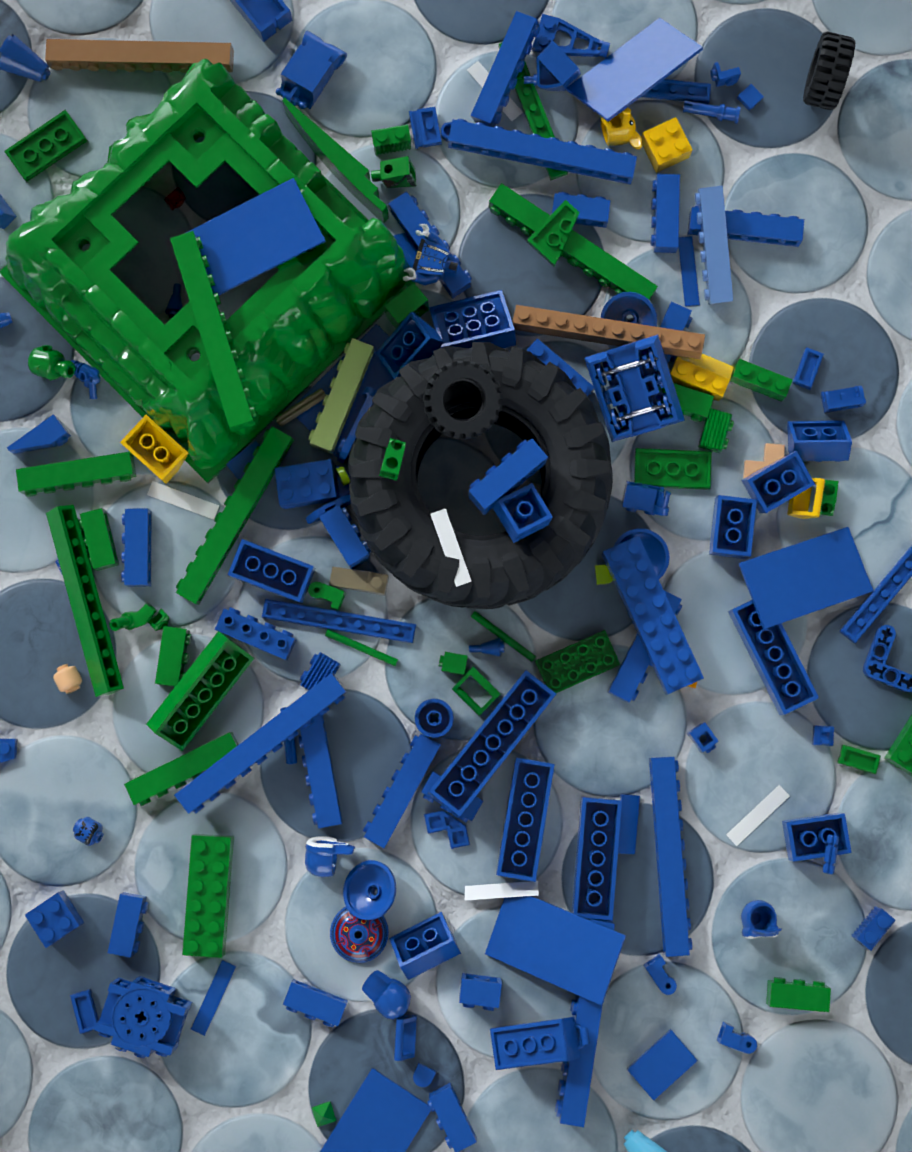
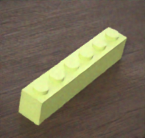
(342, 396)

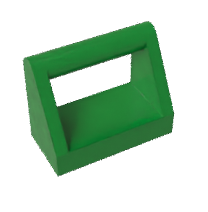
(483, 683)

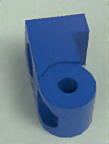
(663, 981)
(741, 1042)

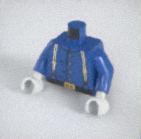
(430, 260)

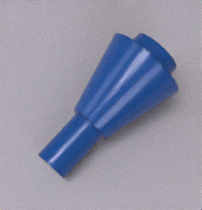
(175, 302)
(492, 647)

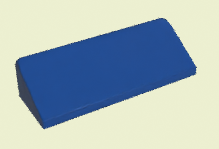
(628, 823)

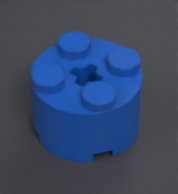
(434, 729)

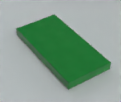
(45, 145)
(673, 468)

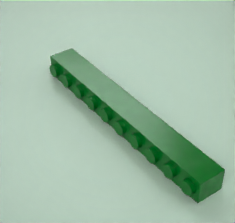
(577, 249)
(213, 332)
(234, 516)
(84, 600)

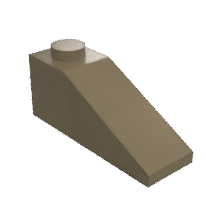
(359, 580)

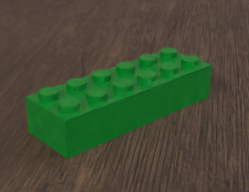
(200, 691)
(208, 895)

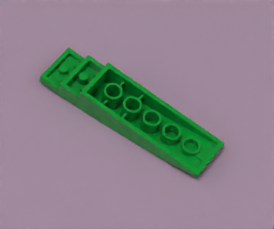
(339, 162)

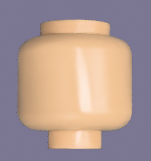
(67, 679)

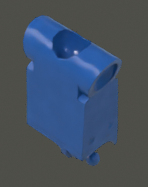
(309, 71)

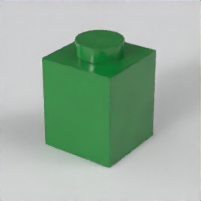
(453, 663)

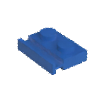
(425, 127)

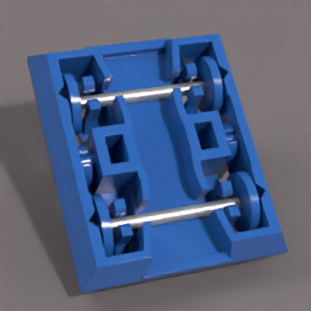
(635, 388)

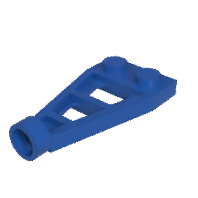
(551, 25)
(346, 444)

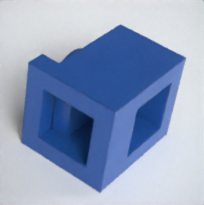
(703, 729)

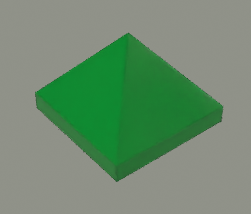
(159, 620)
(323, 1113)

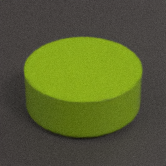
(343, 476)

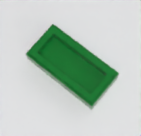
(859, 759)

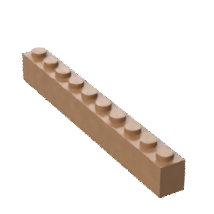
(134, 55)
(605, 330)

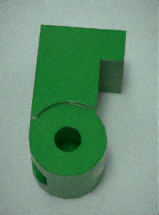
(392, 459)
(829, 497)
(322, 591)

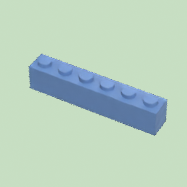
(715, 244)

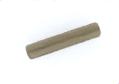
(300, 407)

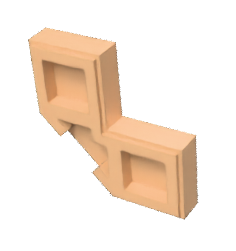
(772, 453)

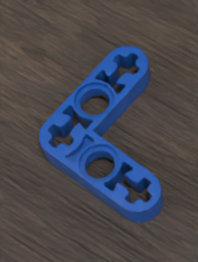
(879, 662)

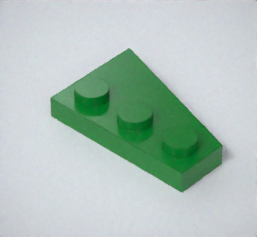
(554, 232)

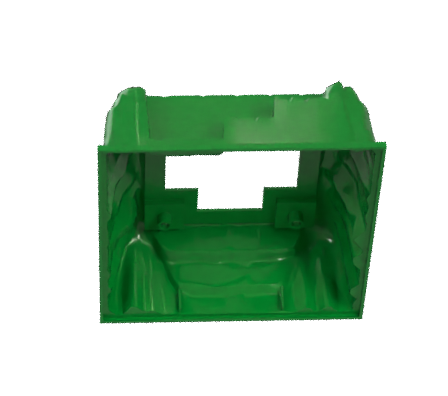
(280, 333)

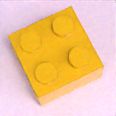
(666, 145)

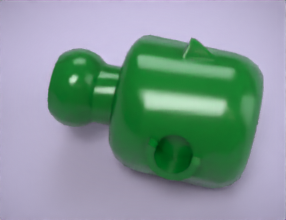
(50, 363)

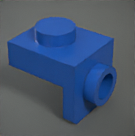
(726, 77)

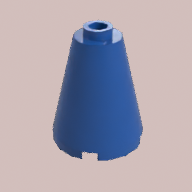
(22, 61)

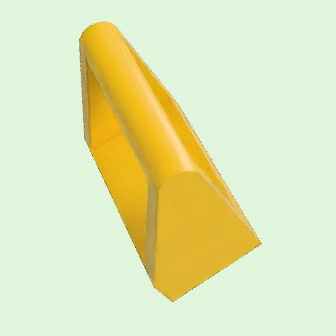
(799, 504)

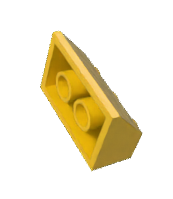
(702, 375)
(155, 449)

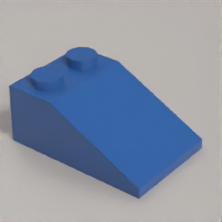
(778, 482)

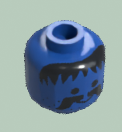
(88, 831)

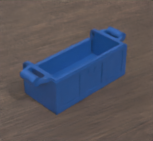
(537, 1043)

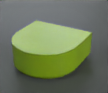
(602, 575)

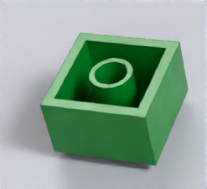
(409, 300)

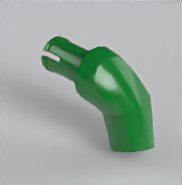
(133, 619)

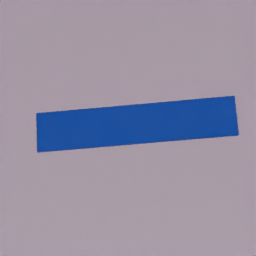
(688, 271)
(213, 997)

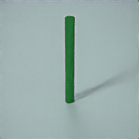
(503, 636)
(361, 647)

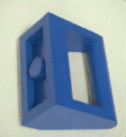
(405, 1037)

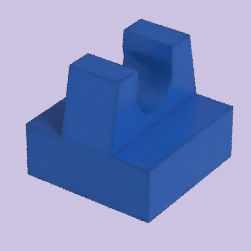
(823, 735)

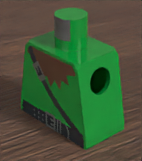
(396, 173)

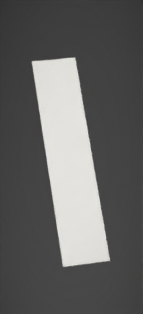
(480, 75)
(183, 500)
(450, 544)
(758, 815)
(501, 890)

